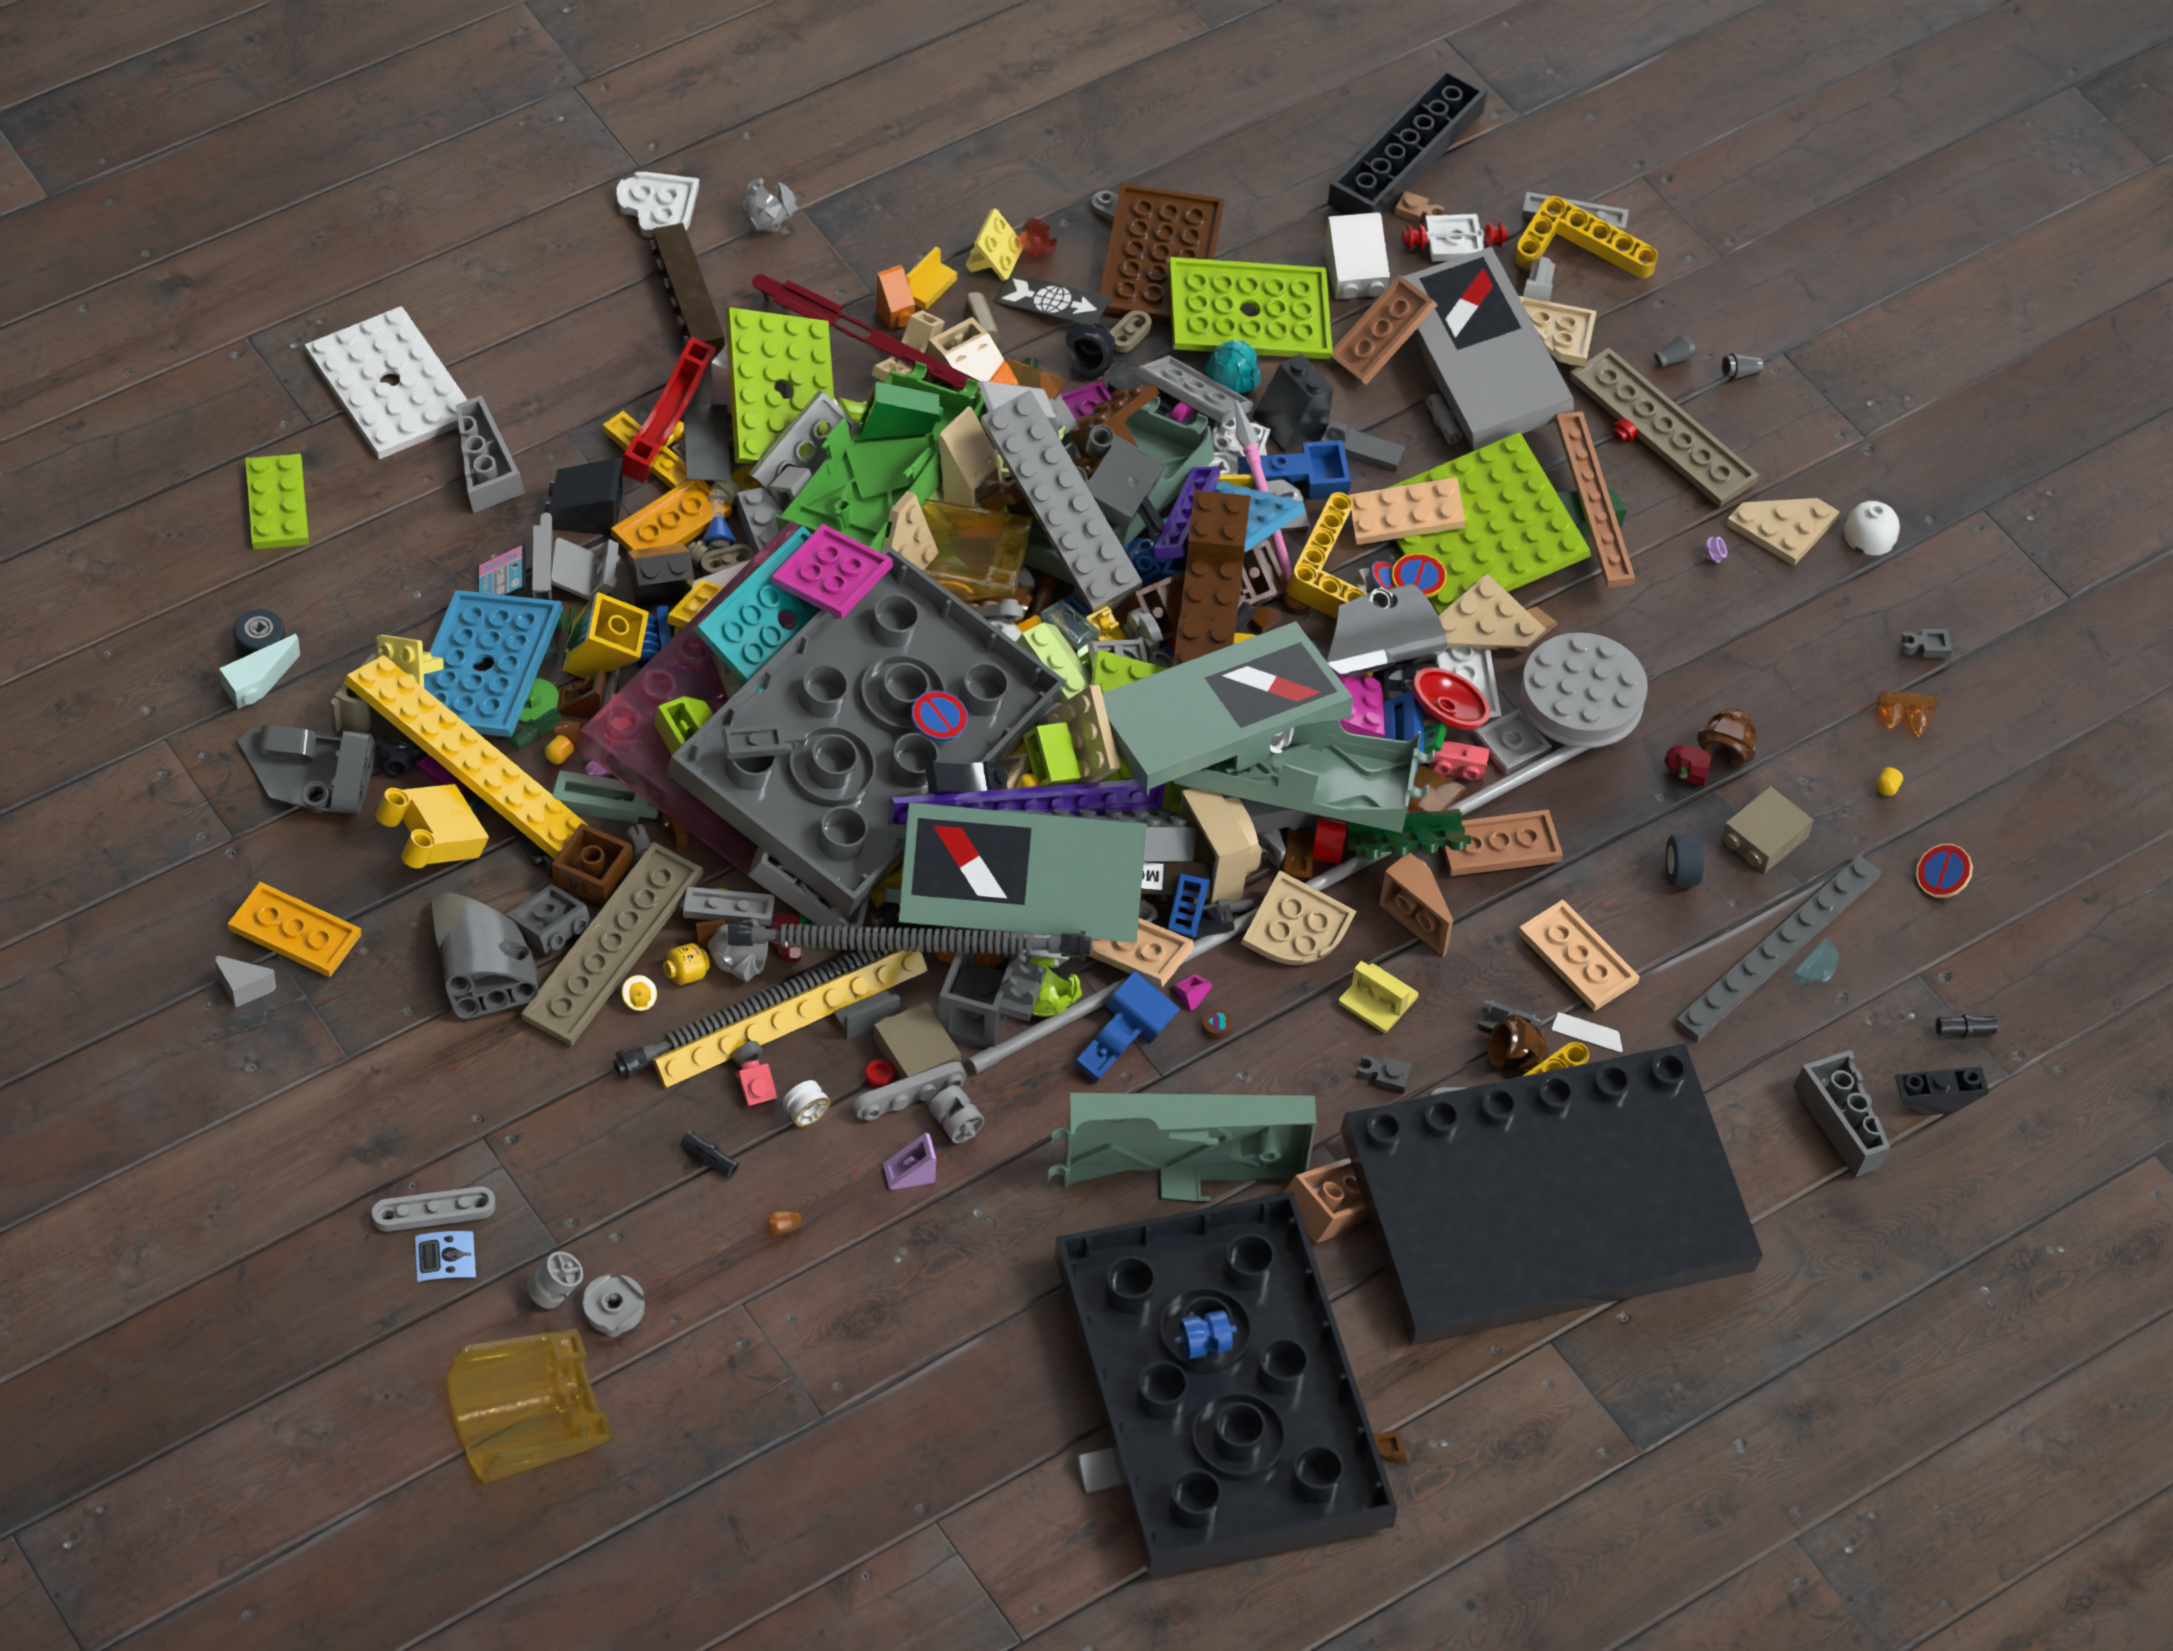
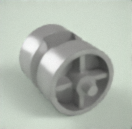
(956, 1114)
(555, 1280)

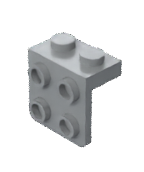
(583, 570)

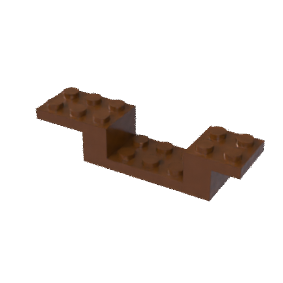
(1108, 413)
(1212, 574)
(1163, 600)

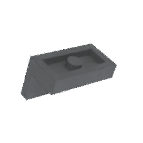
(863, 1014)

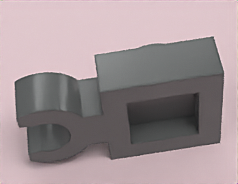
(1929, 641)
(1389, 1074)

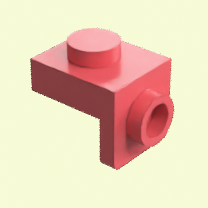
(756, 1083)

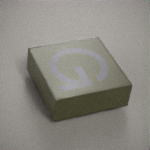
(730, 489)

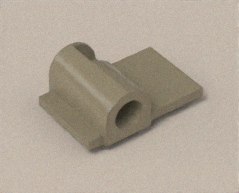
(350, 710)

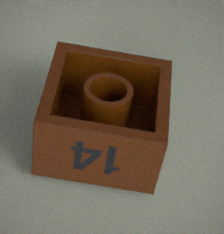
(592, 864)

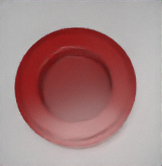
(879, 1073)

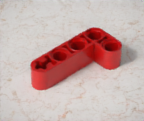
(1329, 840)

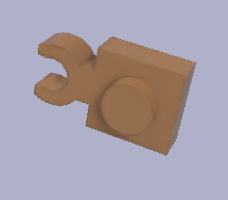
(1416, 207)

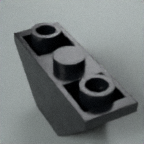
(1941, 1090)

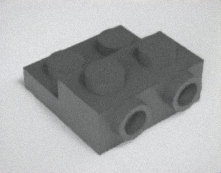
(550, 918)

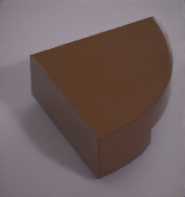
(1265, 618)
(1391, 1447)

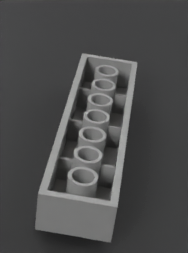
(1061, 501)

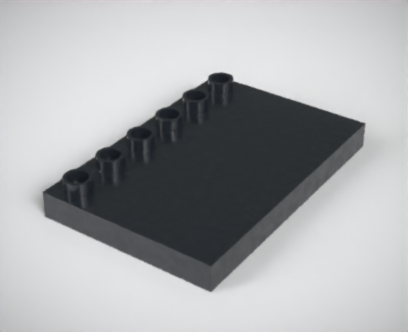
(1549, 1193)
(1234, 1444)

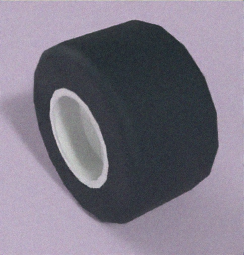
(1684, 859)

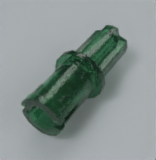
(535, 729)

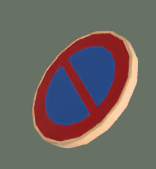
(1944, 870)

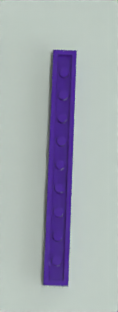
(1097, 796)

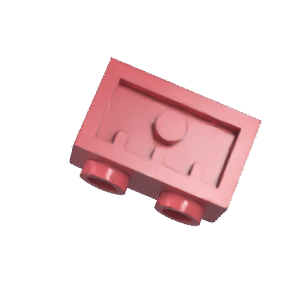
(1461, 761)

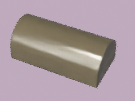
(977, 307)

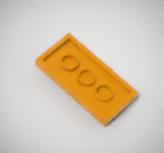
(669, 519)
(294, 929)

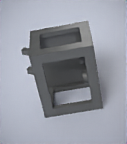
(986, 997)

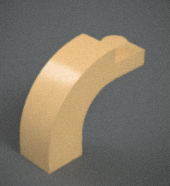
(919, 330)

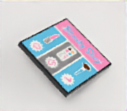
(504, 573)

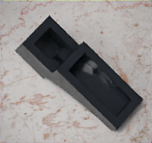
(965, 777)

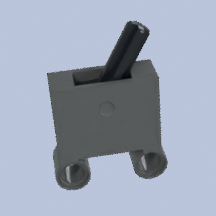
(1123, 480)

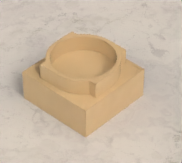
(1223, 839)

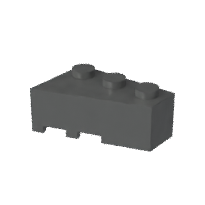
(1270, 817)

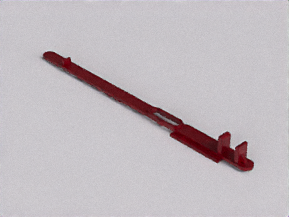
(817, 307)

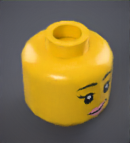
(686, 964)

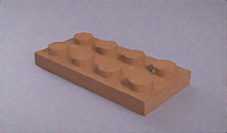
(1383, 329)
(1506, 843)

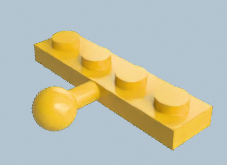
(669, 466)

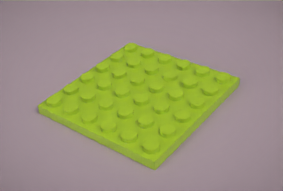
(1511, 522)

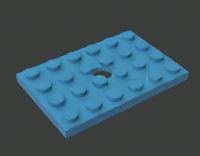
(496, 627)

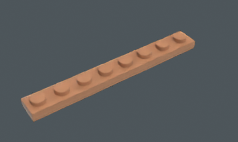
(1595, 499)

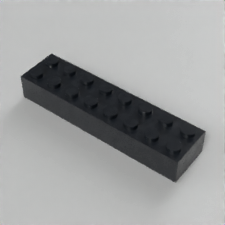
(1408, 146)

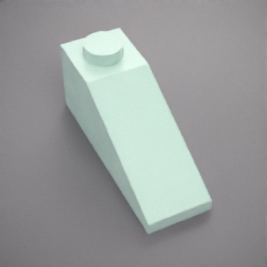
(257, 673)

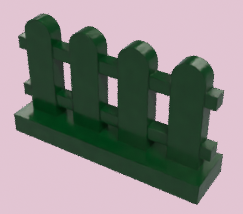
(1420, 831)

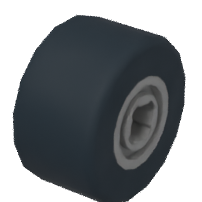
(257, 630)

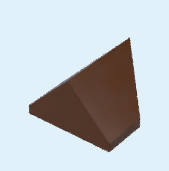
(583, 699)

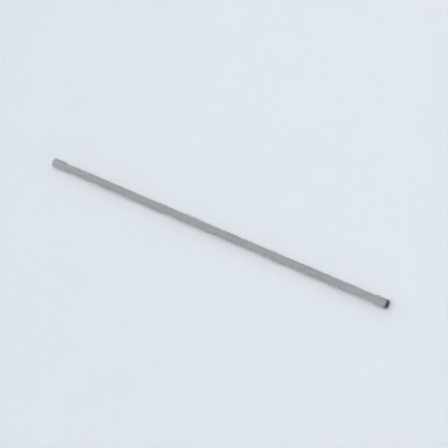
(994, 1054)

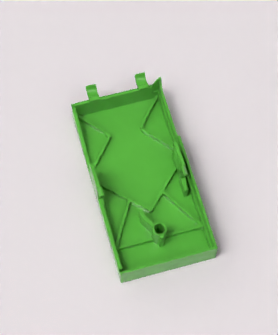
(871, 475)

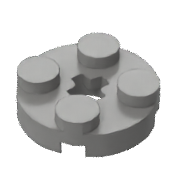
(1143, 627)
(615, 1320)

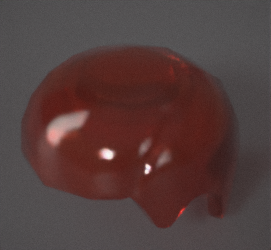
(1035, 238)

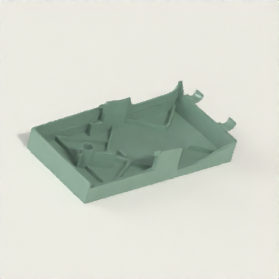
(1328, 776)

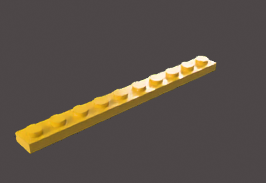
(789, 1015)

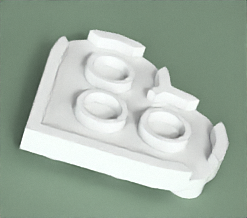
(658, 199)

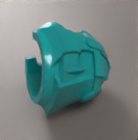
(1234, 366)

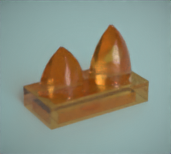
(1919, 709)

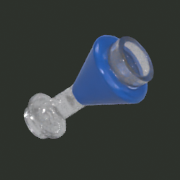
(718, 533)

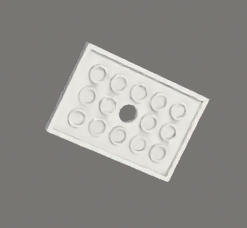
(387, 414)

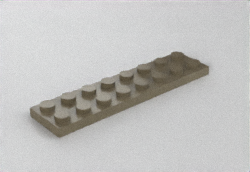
(1665, 427)
(612, 944)

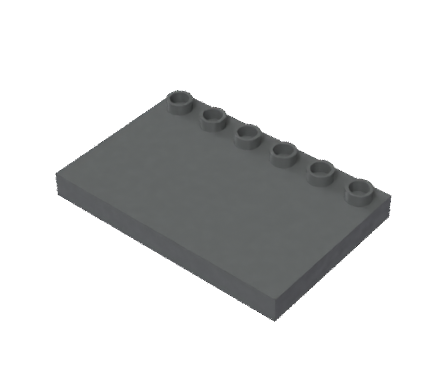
(854, 696)

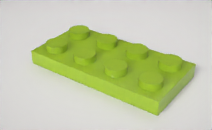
(277, 501)

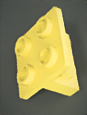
(995, 247)
(408, 656)
(1377, 996)

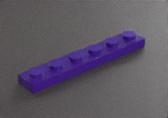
(1175, 535)

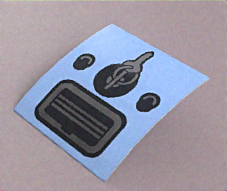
(445, 1255)

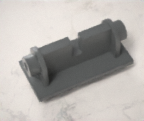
(1494, 1012)

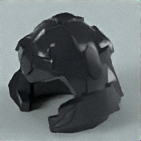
(1094, 346)

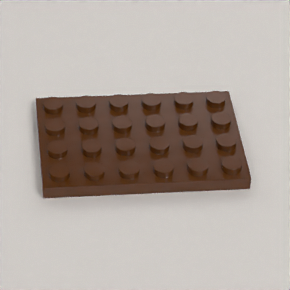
(1145, 233)

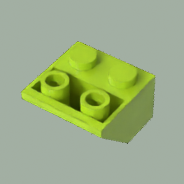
(680, 720)
(1052, 754)

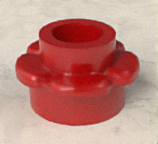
(1624, 430)

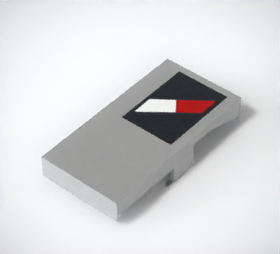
(1487, 351)

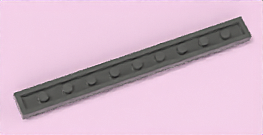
(1777, 948)

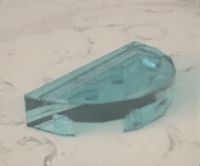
(1820, 963)

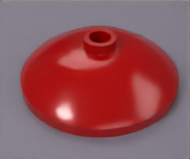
(1450, 699)

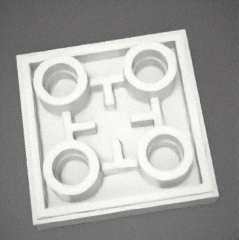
(1225, 438)

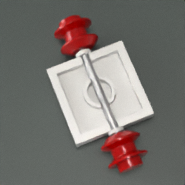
(1453, 236)

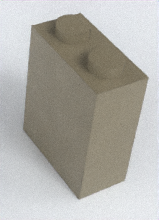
(1767, 829)
(914, 1041)

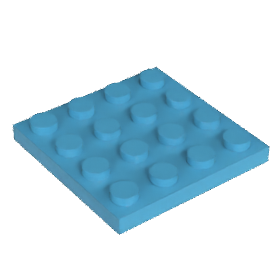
(1266, 512)

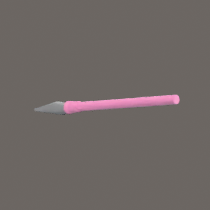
(1247, 438)

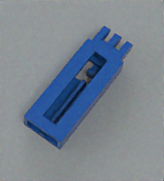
(1405, 721)

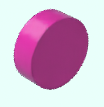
(1182, 412)

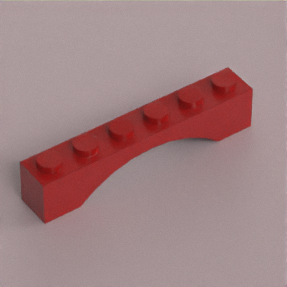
(668, 411)

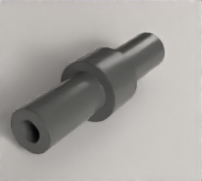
(1236, 906)

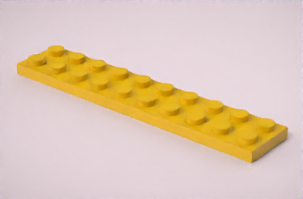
(465, 754)

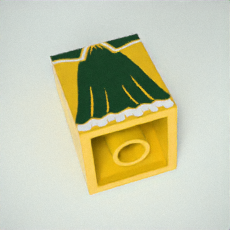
(604, 637)

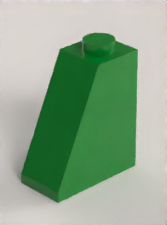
(899, 412)

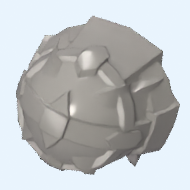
(766, 211)
(740, 961)

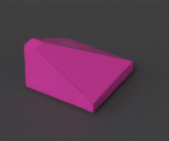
(1192, 990)

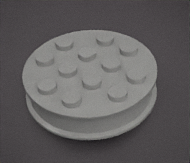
(1583, 690)

